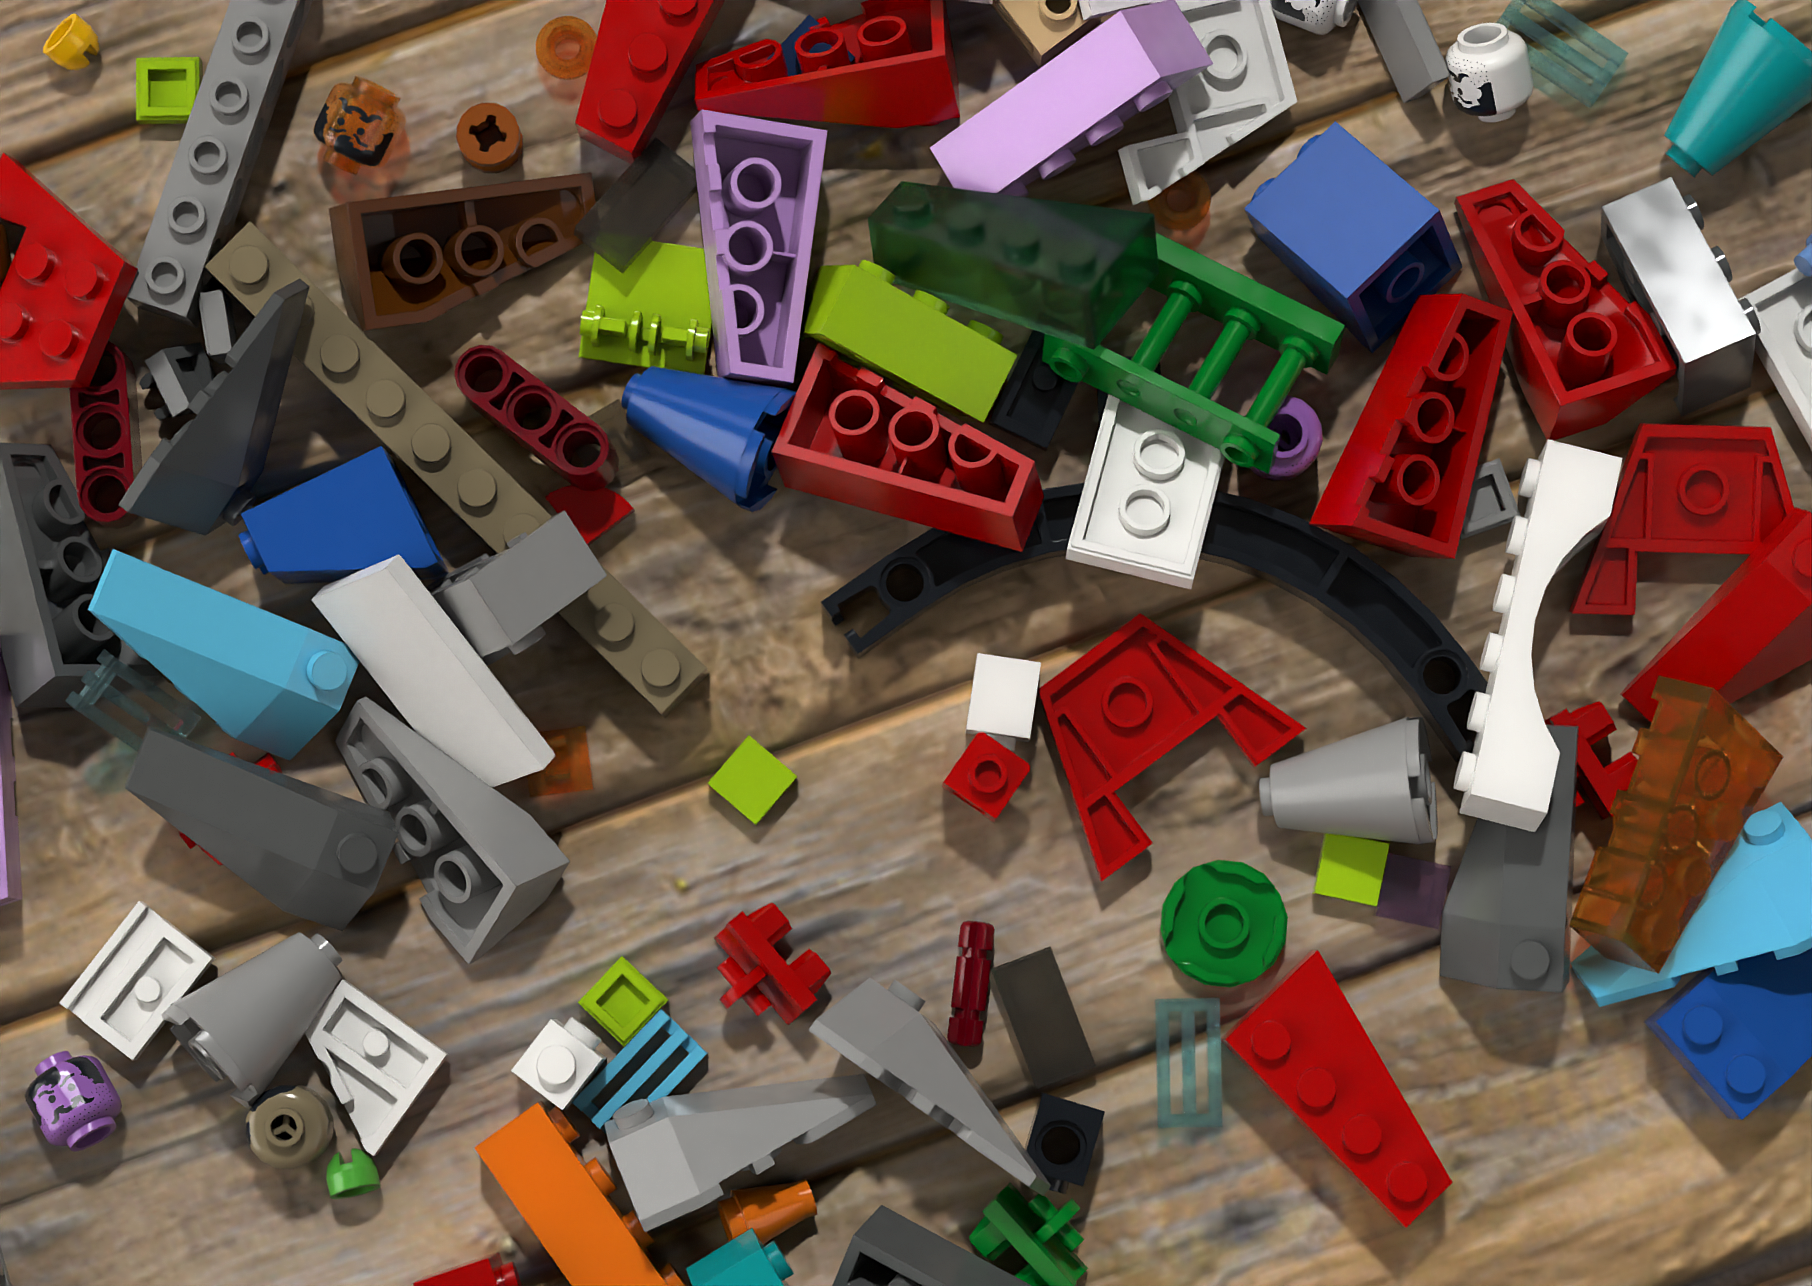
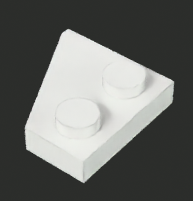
(372, 1061)

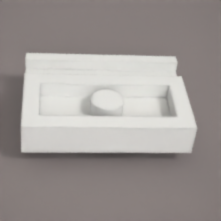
(136, 980)

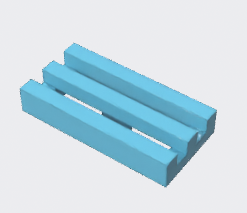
(677, 1038)

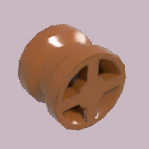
(489, 150)

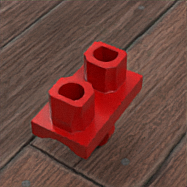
(1596, 781)
(761, 973)

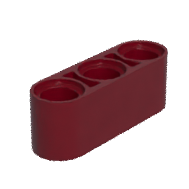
(520, 393)
(119, 462)

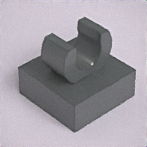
(179, 376)

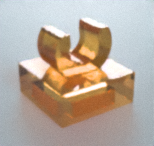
(570, 768)

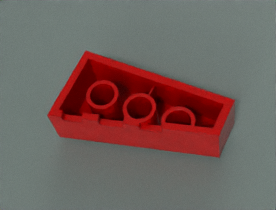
(1332, 1080)

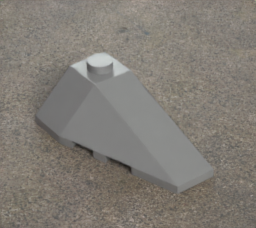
(468, 843)
(911, 1056)
(689, 1143)

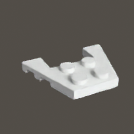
(1220, 104)

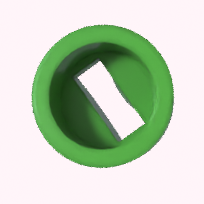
(353, 1177)

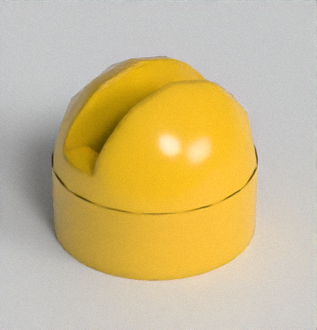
(69, 43)

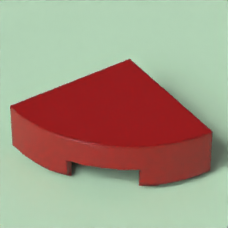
(590, 511)

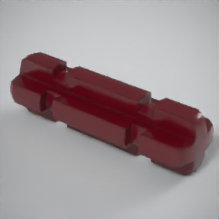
(970, 983)

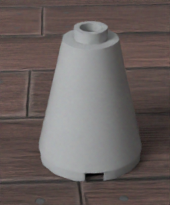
(1359, 786)
(256, 1013)

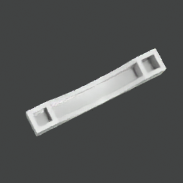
(1513, 752)

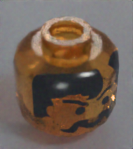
(359, 125)

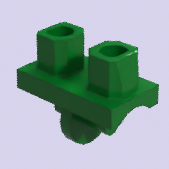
(1036, 1232)

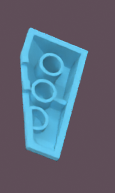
(237, 662)
(1750, 908)

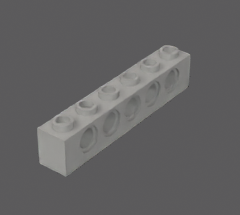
(216, 155)

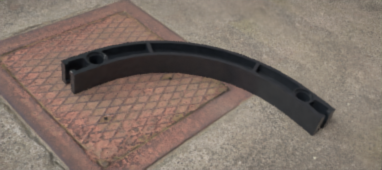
(1238, 535)

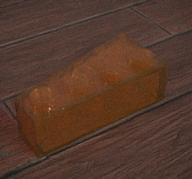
(1674, 825)

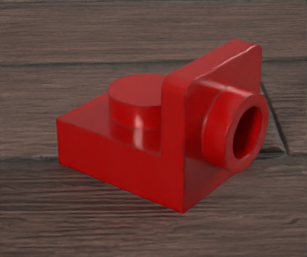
(986, 776)

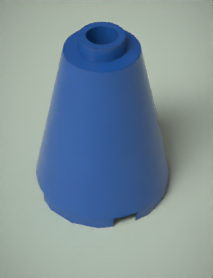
(712, 427)

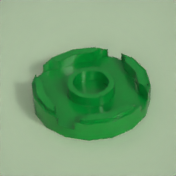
(1223, 923)

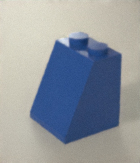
(1354, 234)
(341, 525)

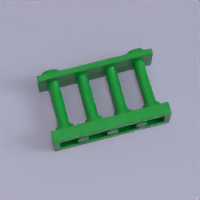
(1247, 313)

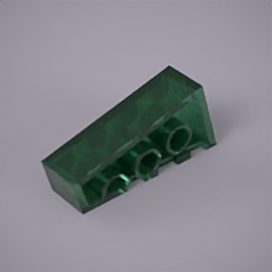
(1018, 257)

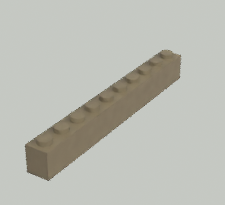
(453, 465)

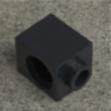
(1082, 1120)

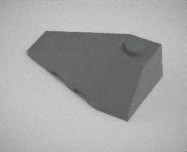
(217, 458)
(48, 583)
(278, 834)
(1515, 894)

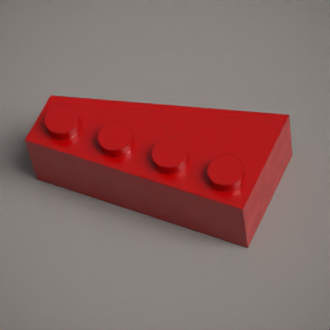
(638, 68)
(1421, 431)
(901, 458)

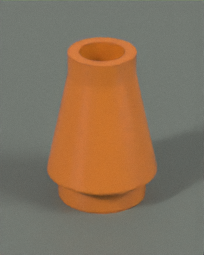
(766, 1209)

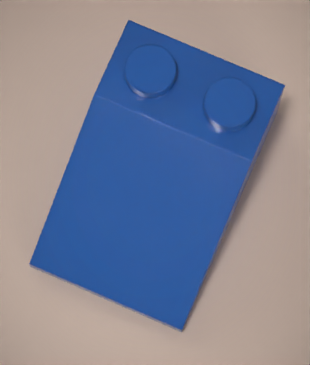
(1741, 1028)

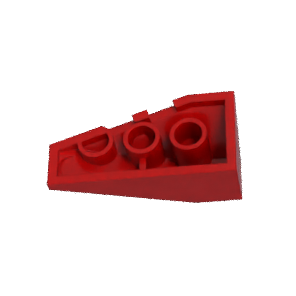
(898, 77)
(1571, 333)
(1748, 628)

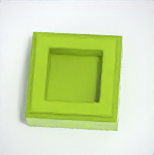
(166, 89)
(752, 780)
(1351, 869)
(623, 1001)

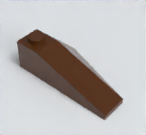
(437, 249)

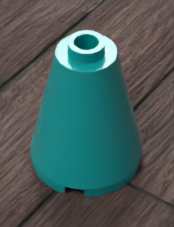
(1741, 91)

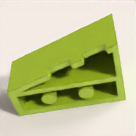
(906, 339)

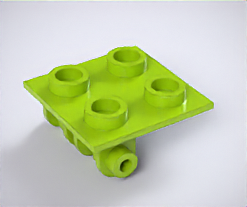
(651, 311)

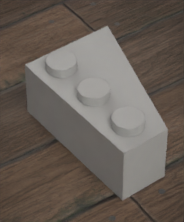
(508, 596)

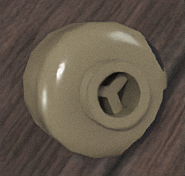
(312, 1120)

